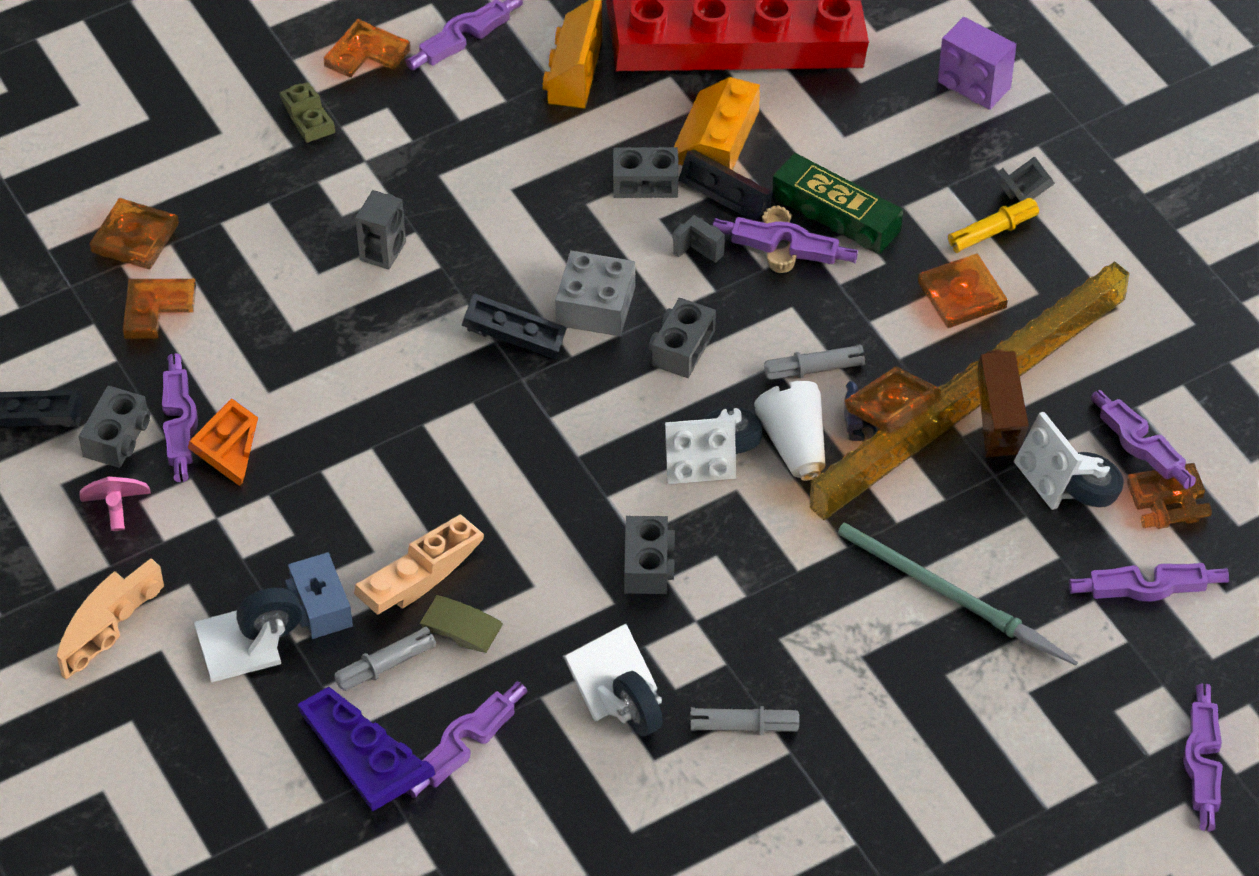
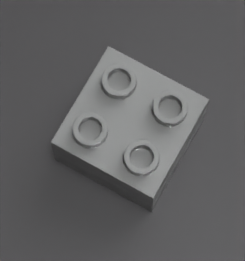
(595, 293)

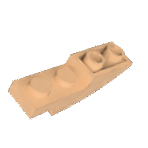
(425, 565)
(96, 620)

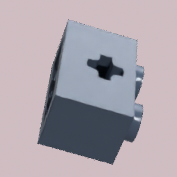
(320, 595)

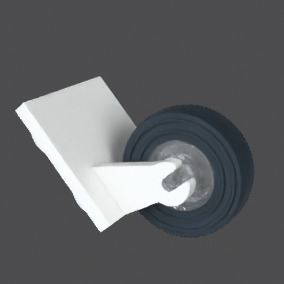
(709, 446)
(1063, 473)
(250, 636)
(617, 681)

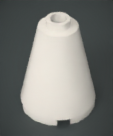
(795, 426)

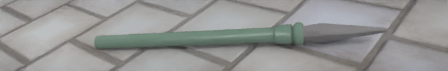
(998, 618)

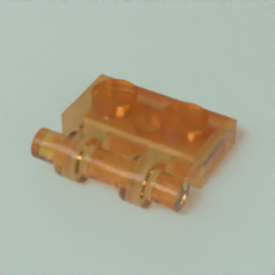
(1153, 491)

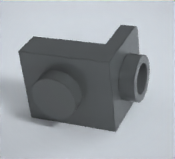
(1026, 181)
(700, 236)

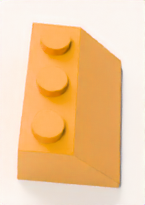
(575, 56)
(720, 121)

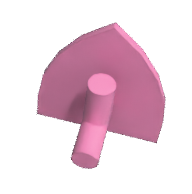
(113, 490)

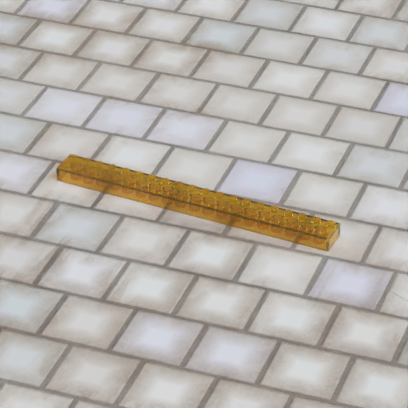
(961, 395)

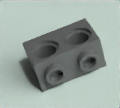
(645, 172)
(380, 229)
(682, 337)
(114, 426)
(646, 555)

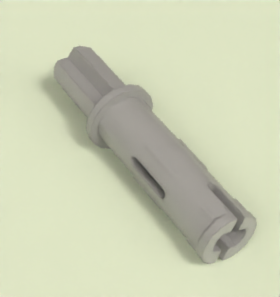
(813, 362)
(372, 665)
(744, 720)

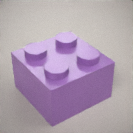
(976, 62)

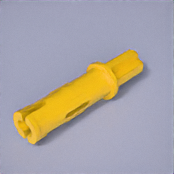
(1004, 219)

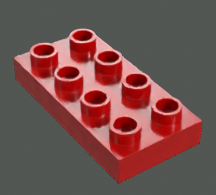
(737, 34)

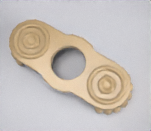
(779, 259)

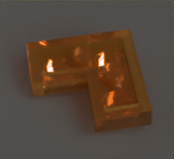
(365, 42)
(152, 297)

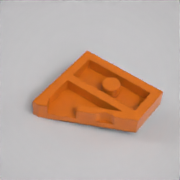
(227, 440)

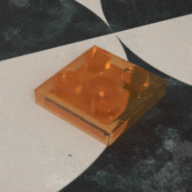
(134, 233)
(962, 290)
(893, 399)

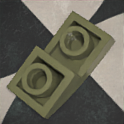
(307, 112)
(463, 623)

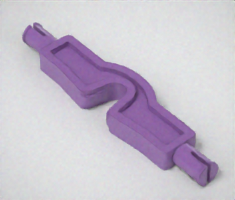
(451, 39)
(802, 243)
(179, 430)
(1153, 449)
(1130, 583)
(479, 725)
(1205, 773)

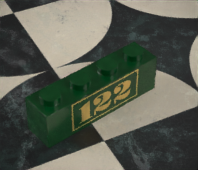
(837, 203)

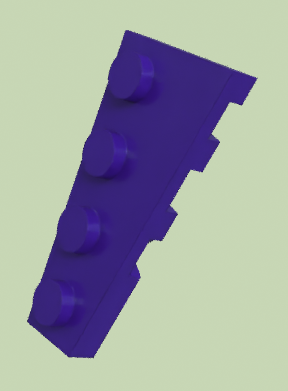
(363, 749)

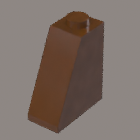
(1001, 403)

